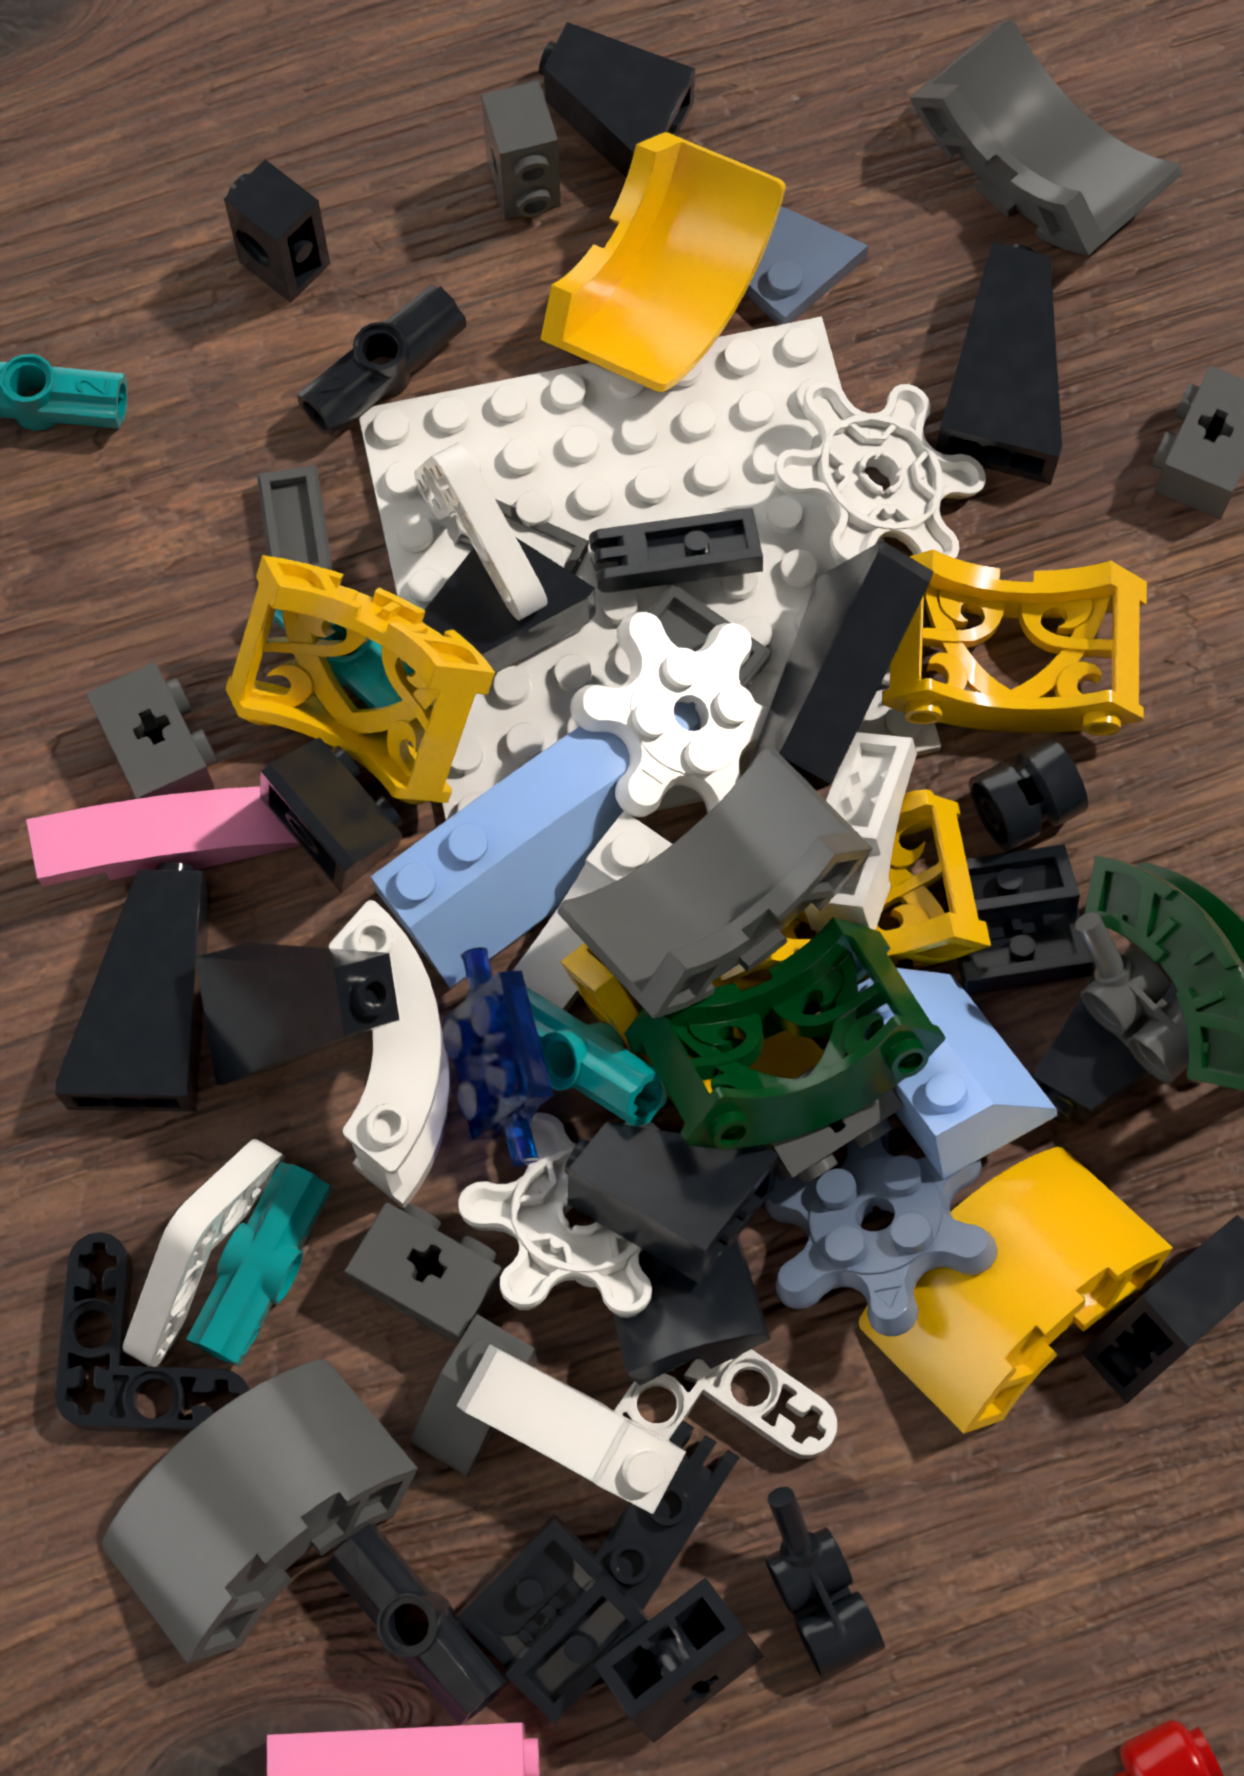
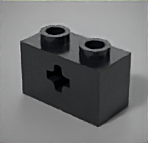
(678, 1660)

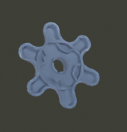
(882, 1262)

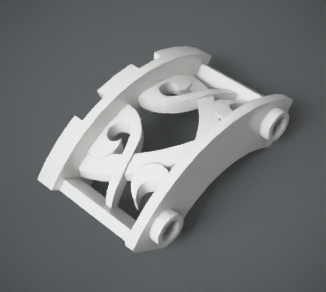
(408, 1085)

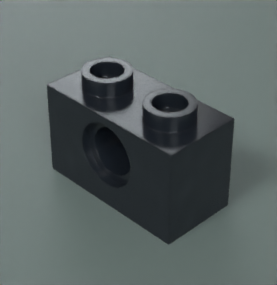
(277, 230)

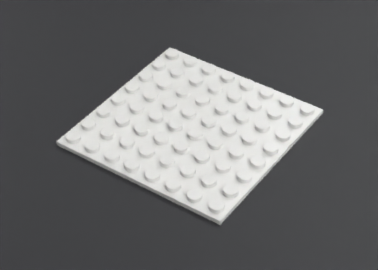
(609, 454)

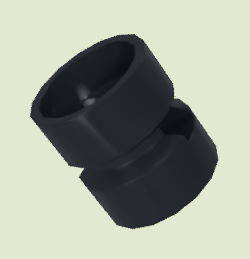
(1034, 791)

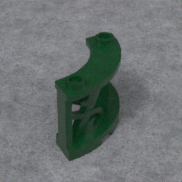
(1198, 946)
(730, 1030)

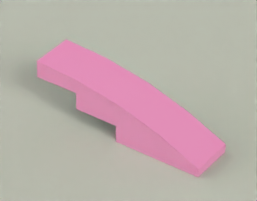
(144, 832)

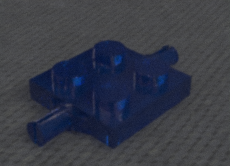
(497, 1057)

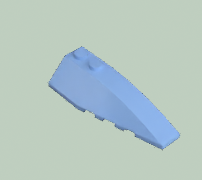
(510, 851)

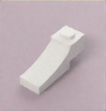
(870, 798)
(617, 854)
(571, 1428)

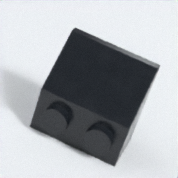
(330, 812)

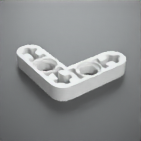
(455, 485)
(187, 1245)
(716, 1386)

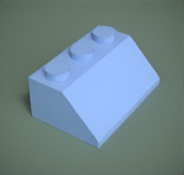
(973, 1086)

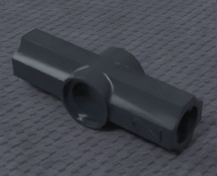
(407, 337)
(447, 1656)

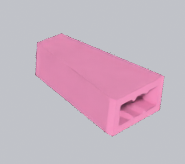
(407, 1752)

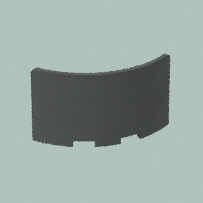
(1036, 144)
(720, 889)
(250, 1496)

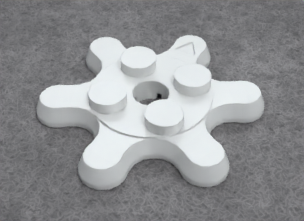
(897, 448)
(644, 713)
(548, 1248)

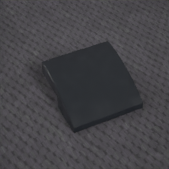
(1030, 921)
(691, 1318)
(552, 1617)

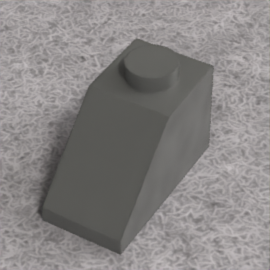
(443, 1427)

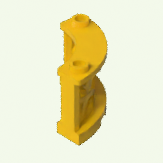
(1073, 594)
(445, 675)
(925, 930)

